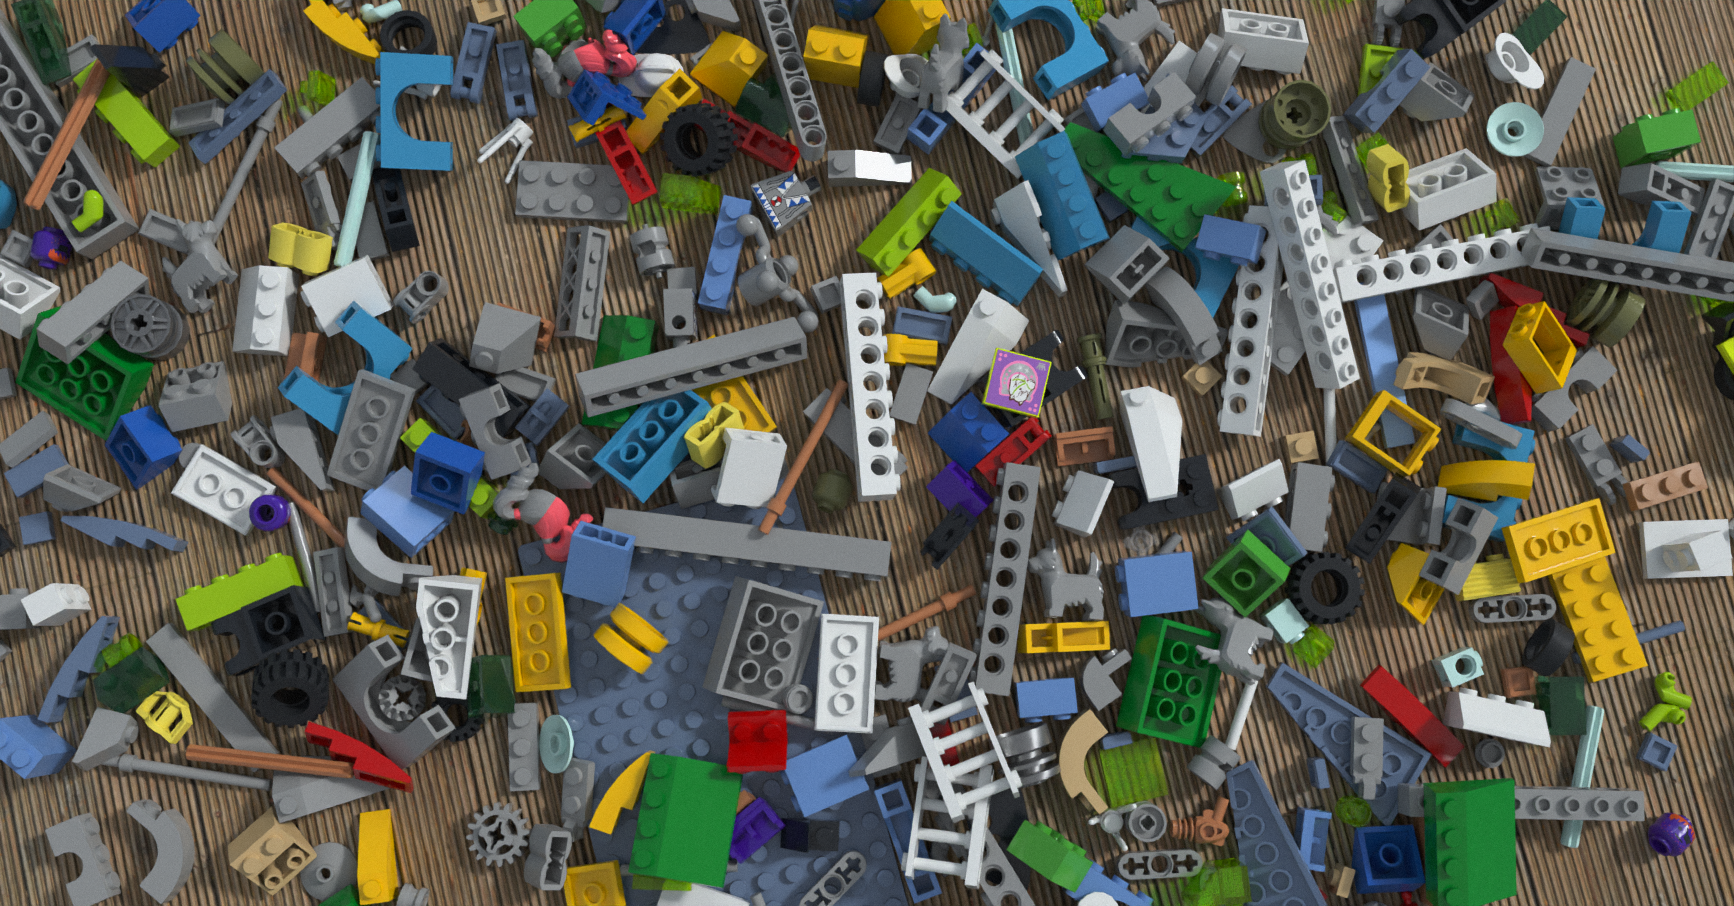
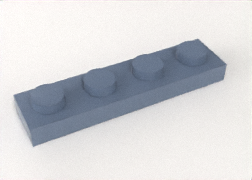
(238, 116)

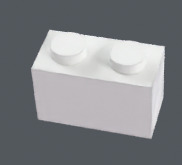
(1696, 551)
(56, 604)

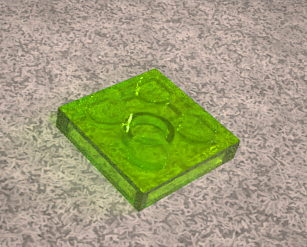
(1133, 772)

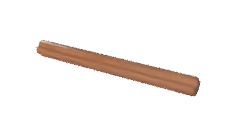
(67, 136)
(269, 761)

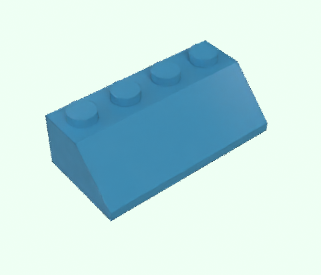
(1062, 195)
(984, 254)
(651, 442)

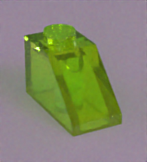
(689, 194)

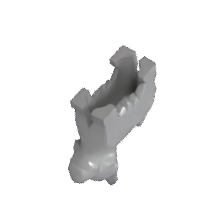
(1129, 32)
(945, 64)
(201, 267)
(1067, 589)
(1237, 642)
(906, 665)

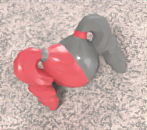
(581, 56)
(541, 510)

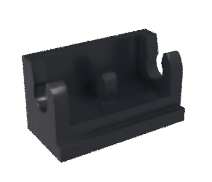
(949, 534)

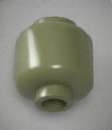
(832, 491)

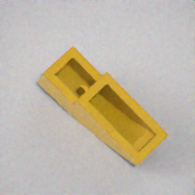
(1488, 479)
(1063, 637)
(622, 794)

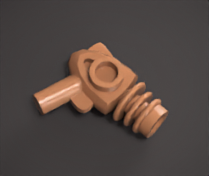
(1204, 828)

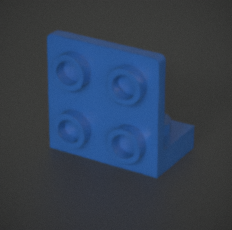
(594, 92)

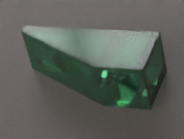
(44, 38)

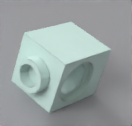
(1285, 620)
(1447, 671)

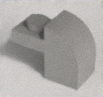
(1095, 677)

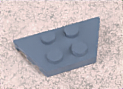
(1176, 140)

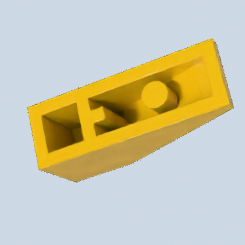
(376, 858)

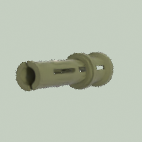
(1094, 363)

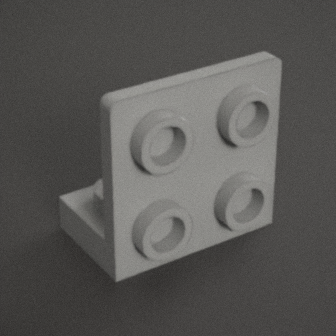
(1557, 185)
(1422, 519)

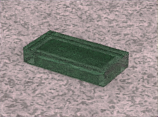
(1539, 26)

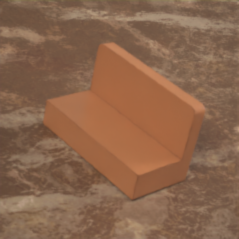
(306, 353)

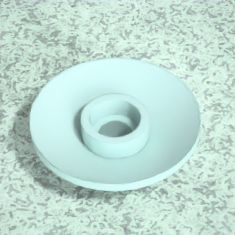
(1523, 121)
(556, 743)

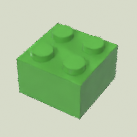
(551, 24)
(1656, 137)
(1246, 573)
(1050, 854)

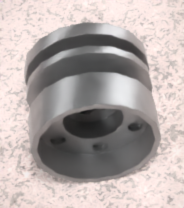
(165, 330)
(1024, 753)

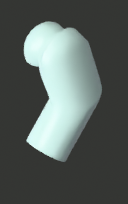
(379, 13)
(936, 303)

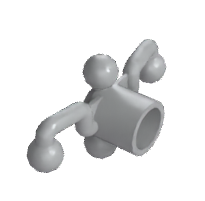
(772, 275)

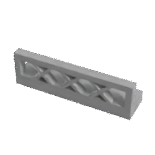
(585, 282)

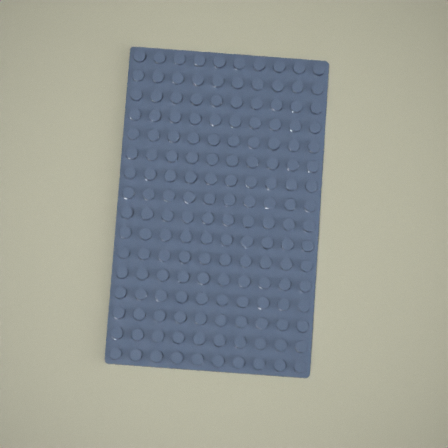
(666, 710)

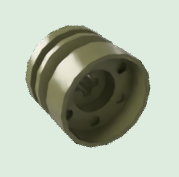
(224, 67)
(1304, 104)
(1606, 310)

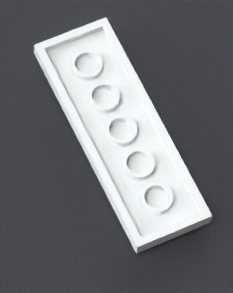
(1349, 244)

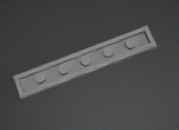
(208, 691)

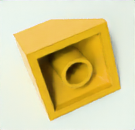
(729, 66)
(1411, 590)

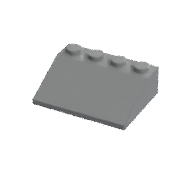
(762, 643)

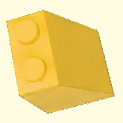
(910, 24)
(835, 55)

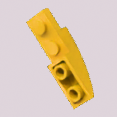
(343, 30)

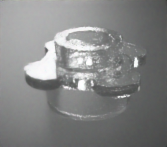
(1132, 541)

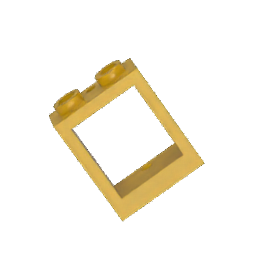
(1546, 370)
(1369, 417)

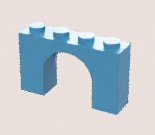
(1082, 53)
(396, 75)
(1663, 228)
(1211, 275)
(383, 355)
(1505, 506)

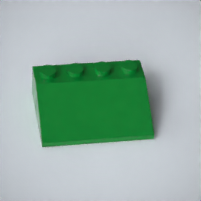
(92, 387)
(1168, 684)
(686, 821)
(1469, 841)

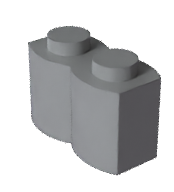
(546, 862)

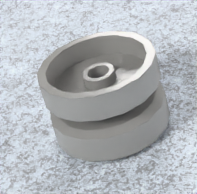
(1212, 68)

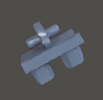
(542, 417)

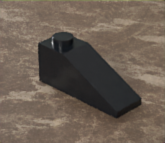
(132, 66)
(395, 209)
(1383, 517)

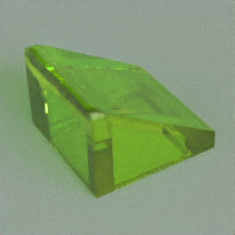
(1314, 646)

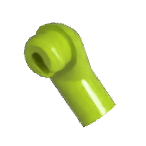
(92, 211)
(1665, 687)
(1662, 713)

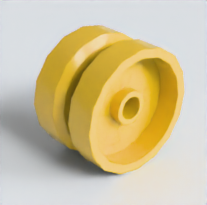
(628, 642)

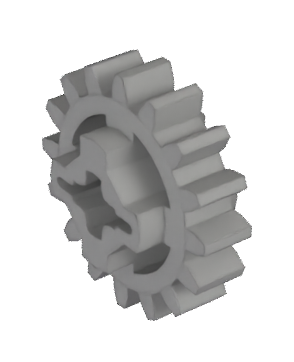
(487, 830)

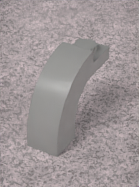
(1188, 312)
(373, 565)
(174, 848)

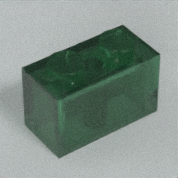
(131, 680)
(490, 687)
(1563, 704)

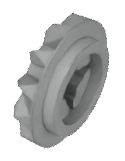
(401, 711)

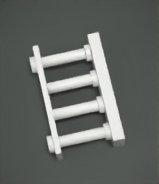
(974, 121)
(945, 774)
(972, 840)

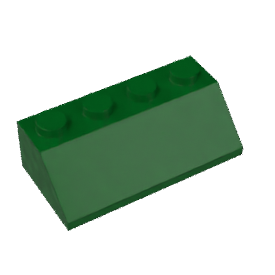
(621, 340)

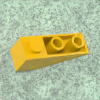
(674, 93)

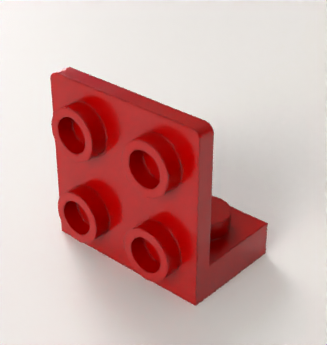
(757, 741)

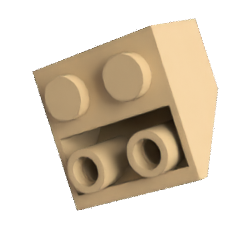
(270, 852)

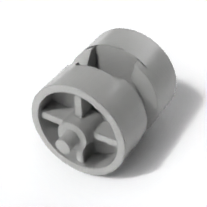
(652, 251)

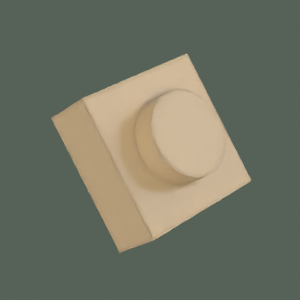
(488, 11)
(1201, 377)
(1300, 447)
(1340, 879)

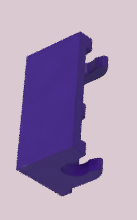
(956, 486)
(754, 829)

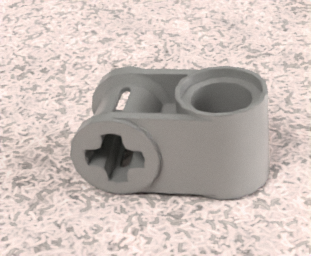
(420, 297)
(256, 440)

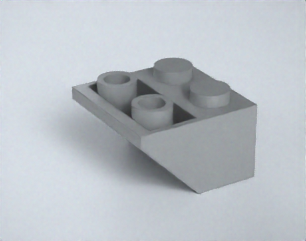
(1126, 263)
(196, 396)

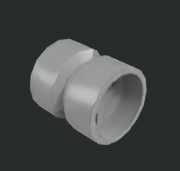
(1213, 762)
(1145, 822)

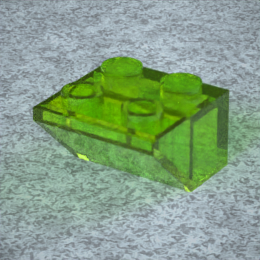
(1219, 884)

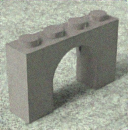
(361, 683)

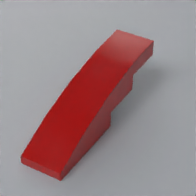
(761, 143)
(626, 162)
(1513, 293)
(1511, 387)
(1411, 715)
(368, 763)

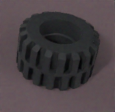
(678, 143)
(1347, 588)
(290, 706)

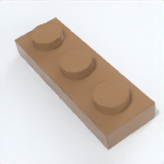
(1665, 486)

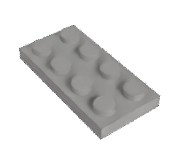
(570, 192)
(370, 430)

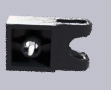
(1444, 20)
(1057, 382)
(1198, 497)
(262, 630)

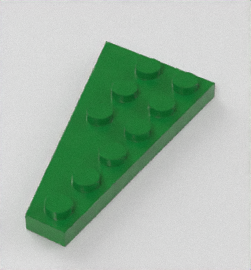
(1157, 192)

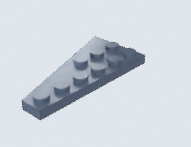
(1328, 725)
(1266, 846)

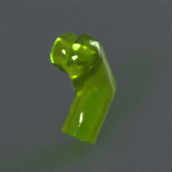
(1330, 208)

